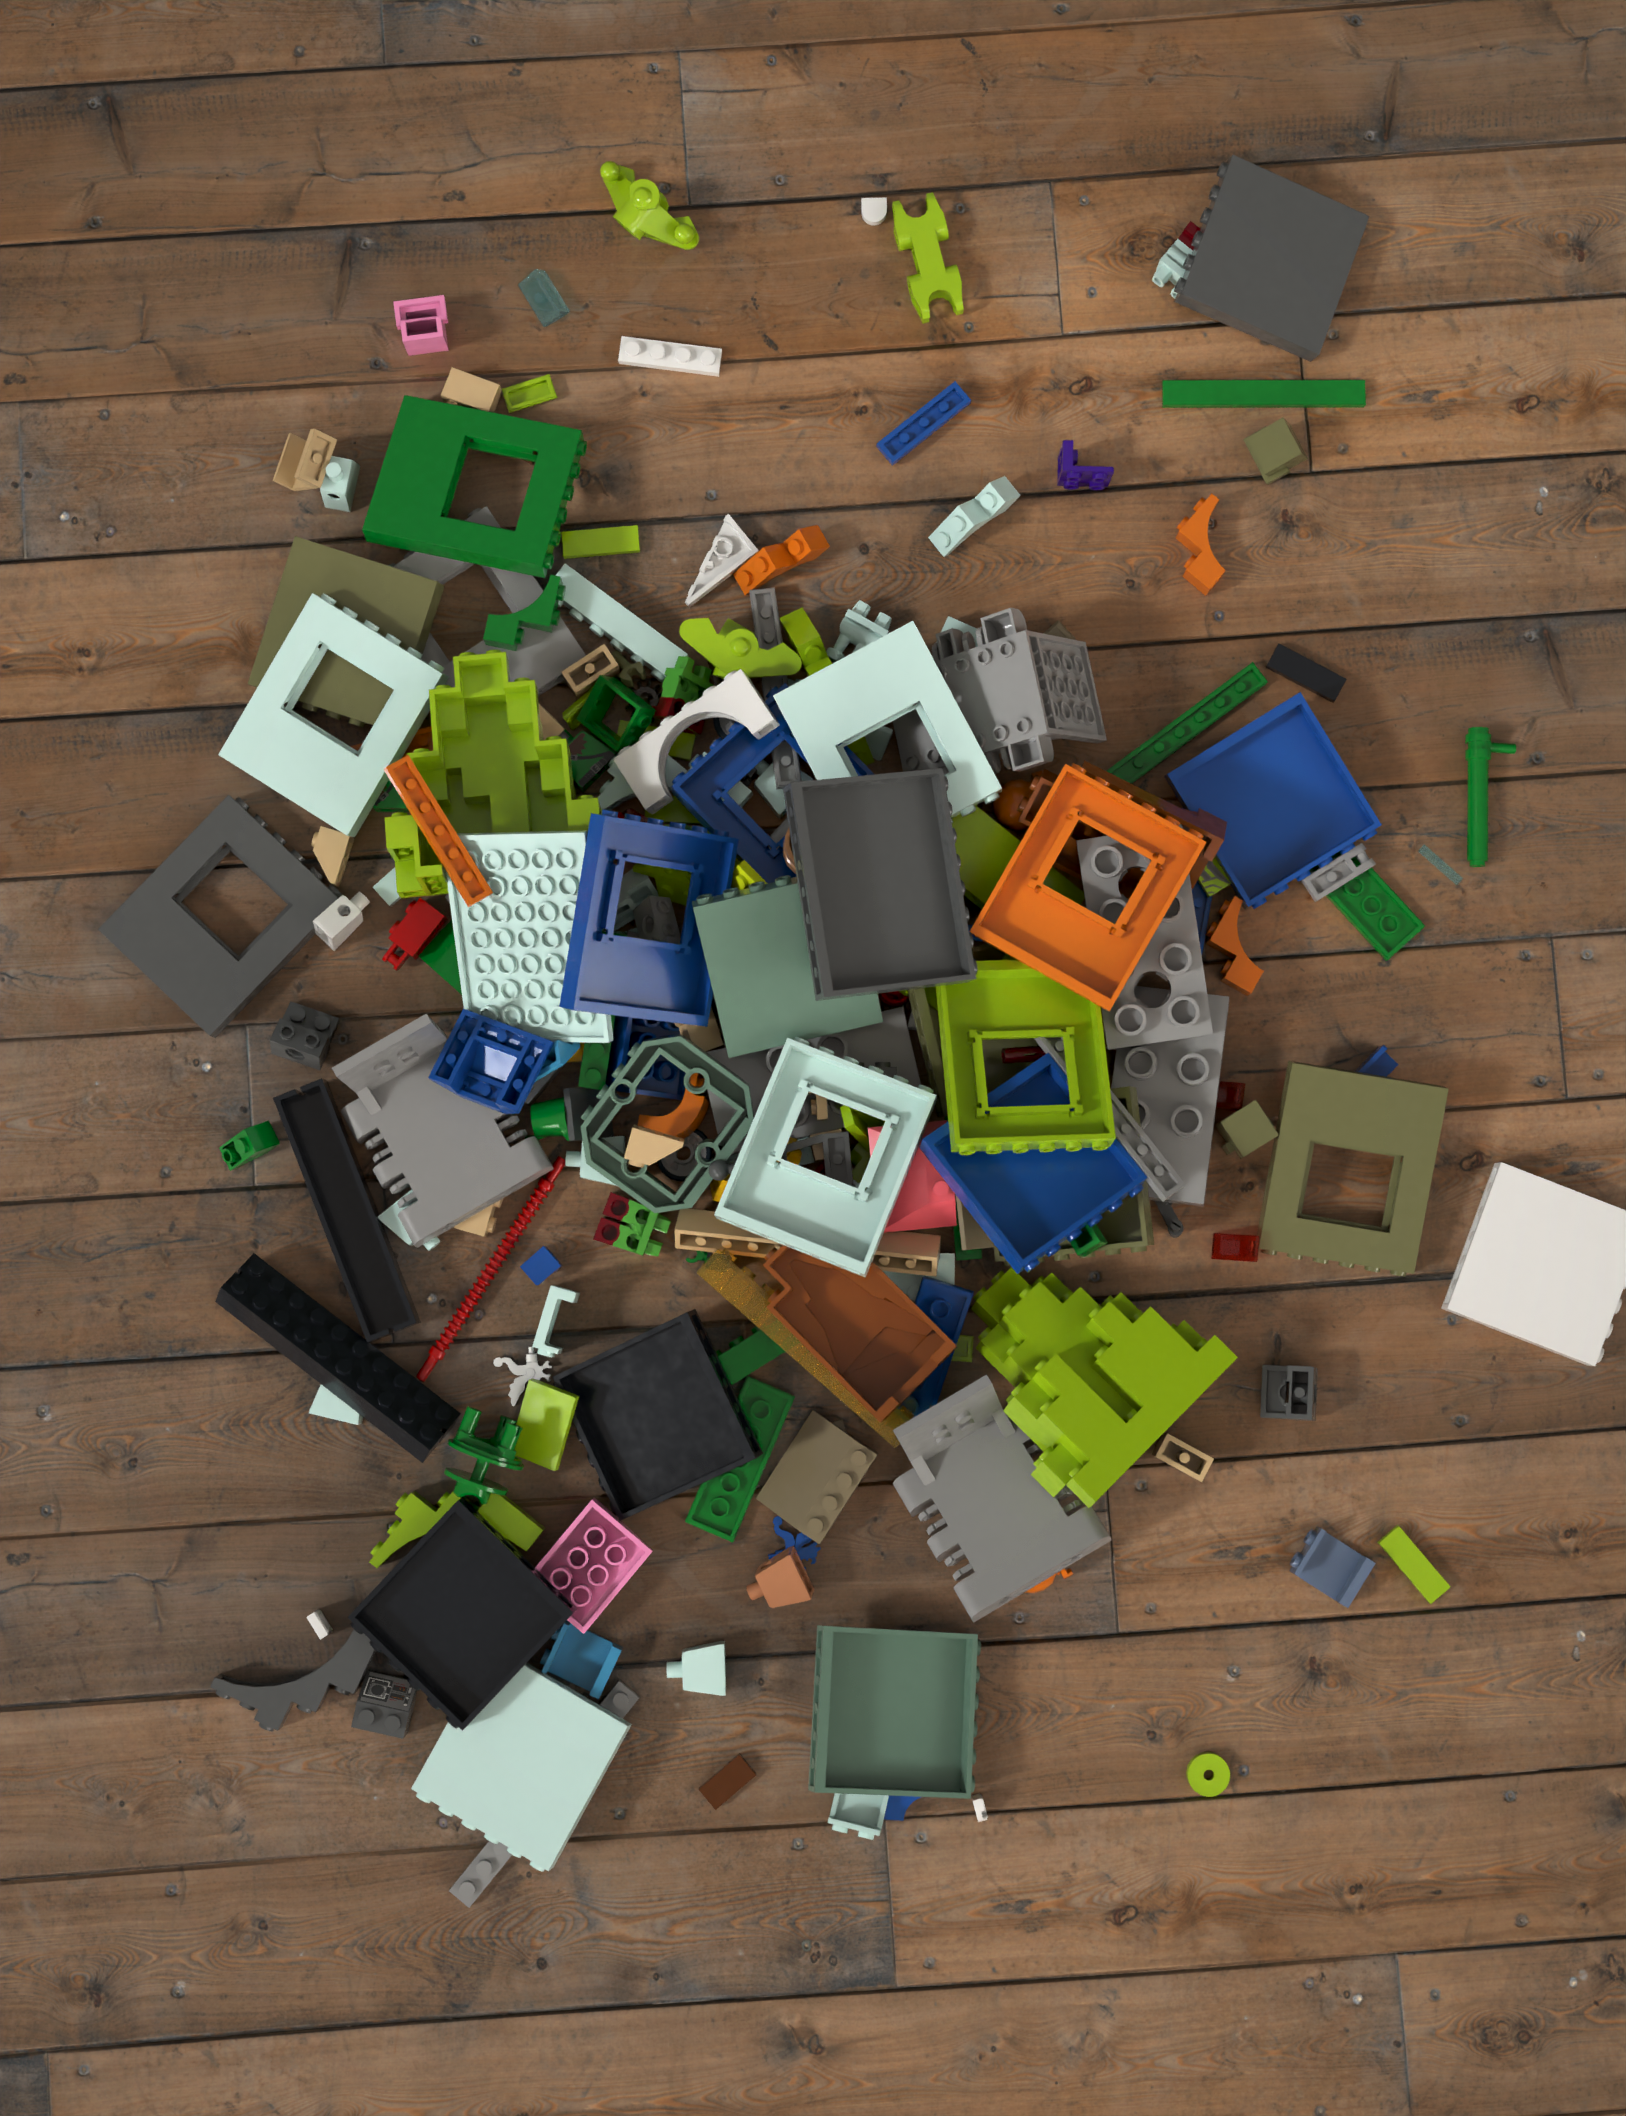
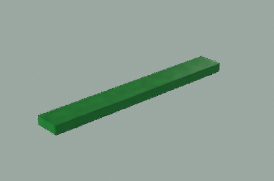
(1263, 394)
(1189, 724)

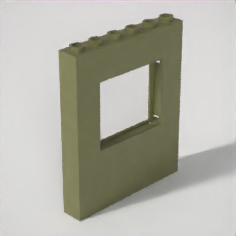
(1360, 1115)

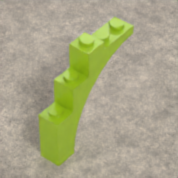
(814, 657)
(420, 1516)

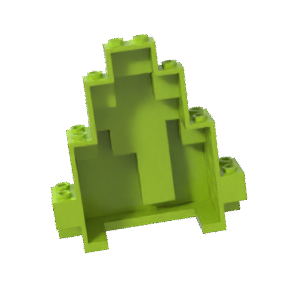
(486, 769)
(1090, 1376)

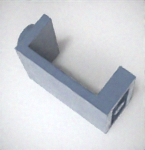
(1331, 1566)

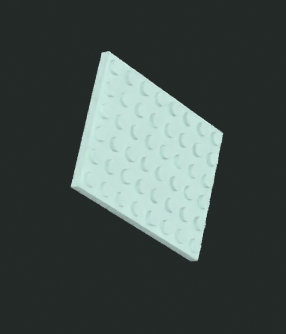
(519, 936)

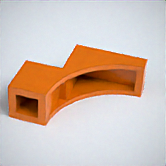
(776, 559)
(1204, 569)
(1223, 936)

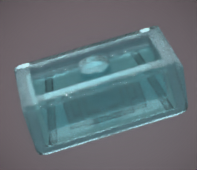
(543, 297)

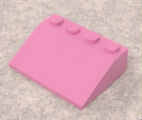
(593, 1562)

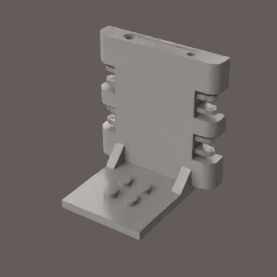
(1013, 692)
(436, 1140)
(978, 1475)

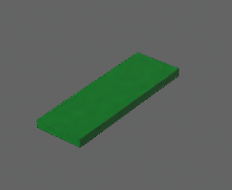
(1375, 911)
(725, 1498)

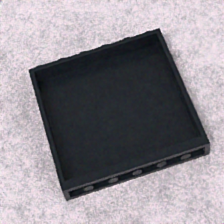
(658, 1415)
(461, 1614)

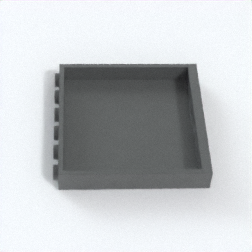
(1270, 258)

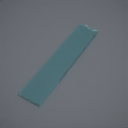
(1440, 864)

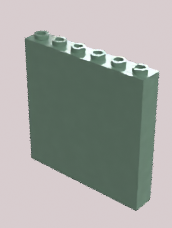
(763, 970)
(894, 1712)

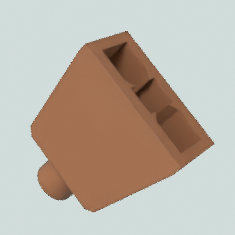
(782, 1580)

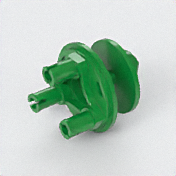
(496, 1450)

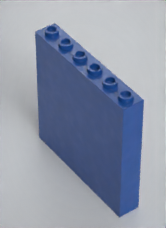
(1282, 800)
(1035, 1197)

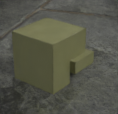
(1275, 450)
(1246, 1130)

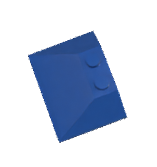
(490, 1062)

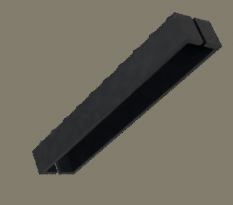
(346, 1210)
(337, 1357)

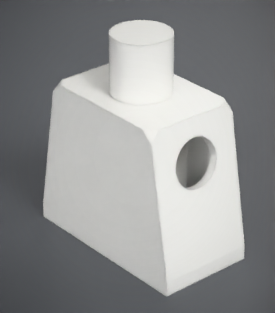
(336, 928)

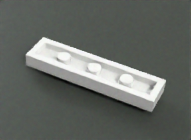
(670, 356)

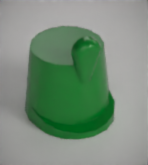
(549, 1119)

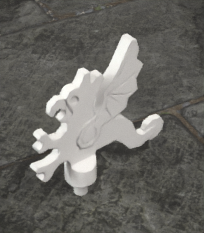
(529, 1371)

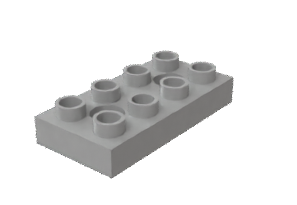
(1171, 953)

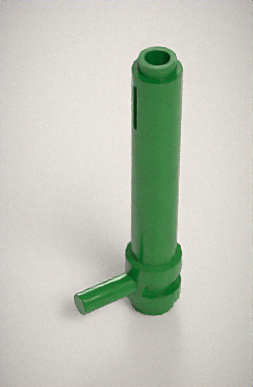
(1478, 759)

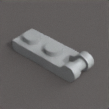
(1337, 873)

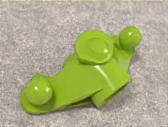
(645, 209)
(738, 651)

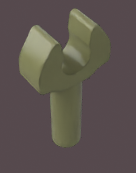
(628, 669)

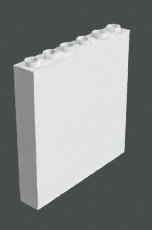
(1542, 1265)

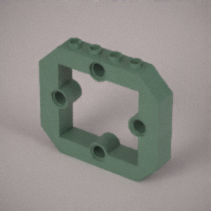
(641, 1183)

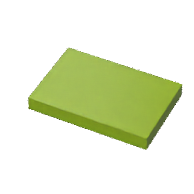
(546, 1423)

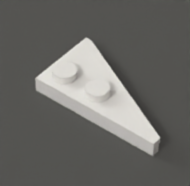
(728, 553)

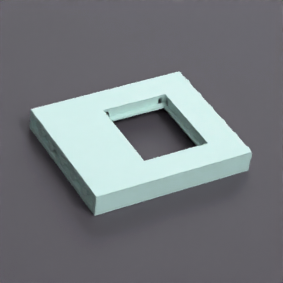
(875, 689)
(308, 761)
(808, 1207)

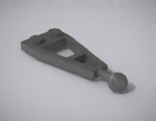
(836, 1157)

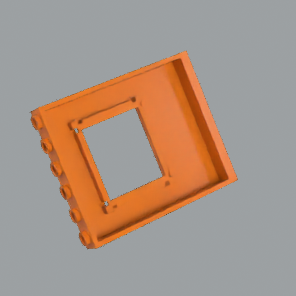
(1063, 936)

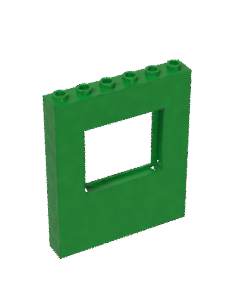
(424, 472)

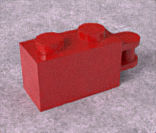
(413, 932)

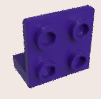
(1085, 476)

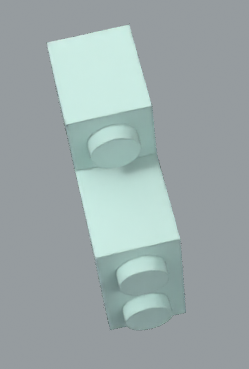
(973, 514)

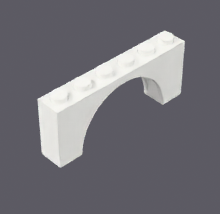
(645, 761)

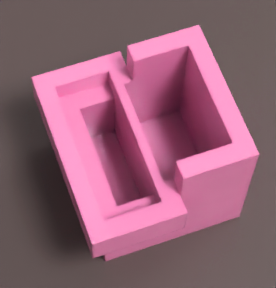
(422, 324)

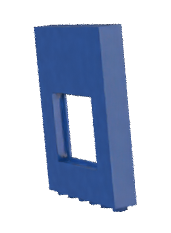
(721, 770)
(637, 974)

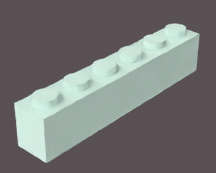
(618, 624)

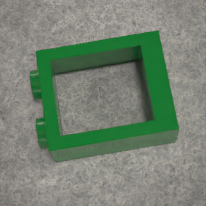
(598, 704)

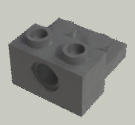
(304, 1035)
(1302, 1392)

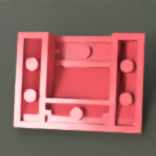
(925, 1196)

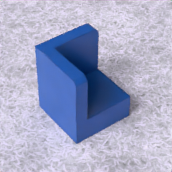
(541, 1265)

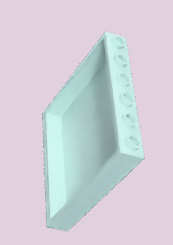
(524, 1765)

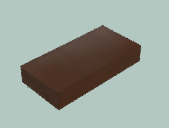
(727, 1781)

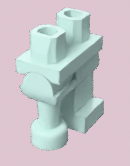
(858, 630)

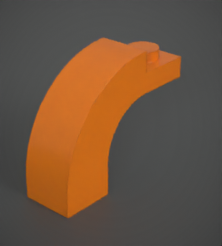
(685, 1118)

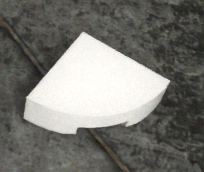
(979, 1807)

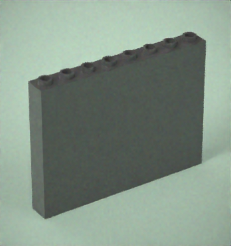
(879, 883)

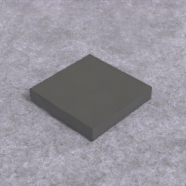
(576, 1103)

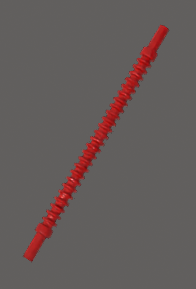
(437, 1352)

